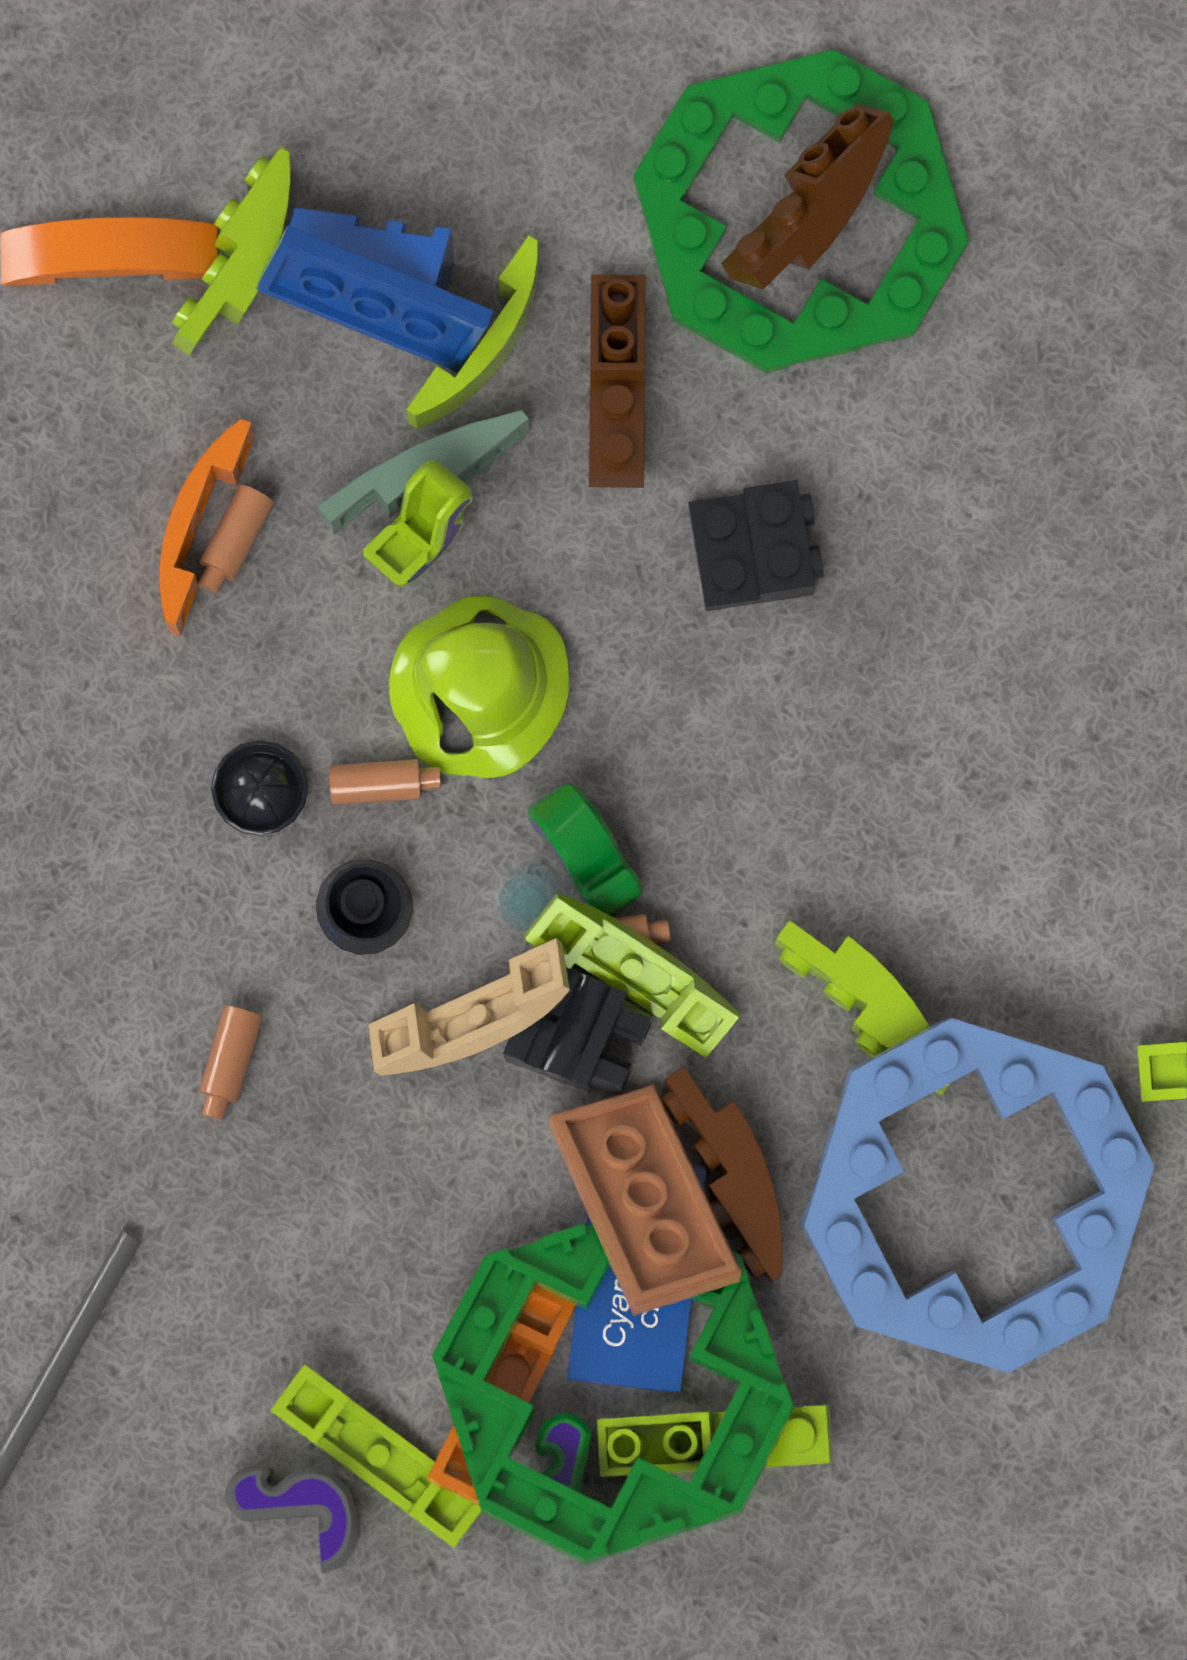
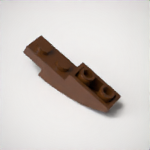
(826, 192)
(617, 381)
(745, 1193)

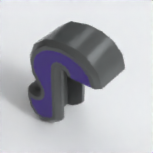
(300, 1495)

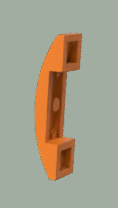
(106, 249)
(221, 461)
(515, 1372)

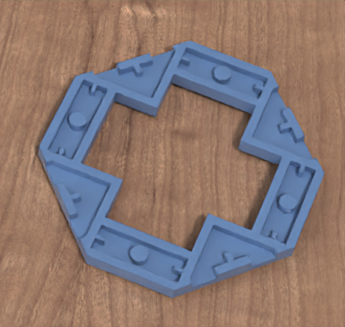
(1093, 1230)

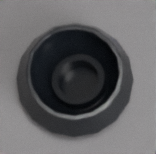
(259, 788)
(348, 896)

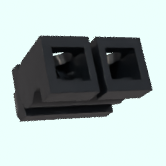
(578, 1040)

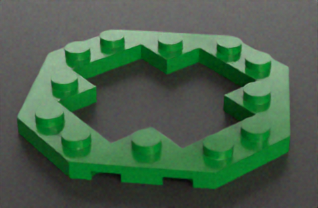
(831, 318)
(652, 1501)

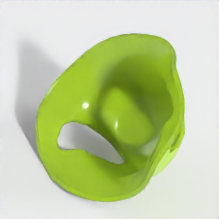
(496, 677)

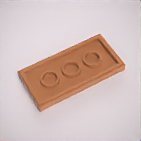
(644, 1199)

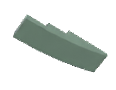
(462, 451)

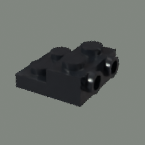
(755, 546)

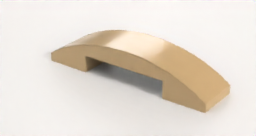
(475, 1021)

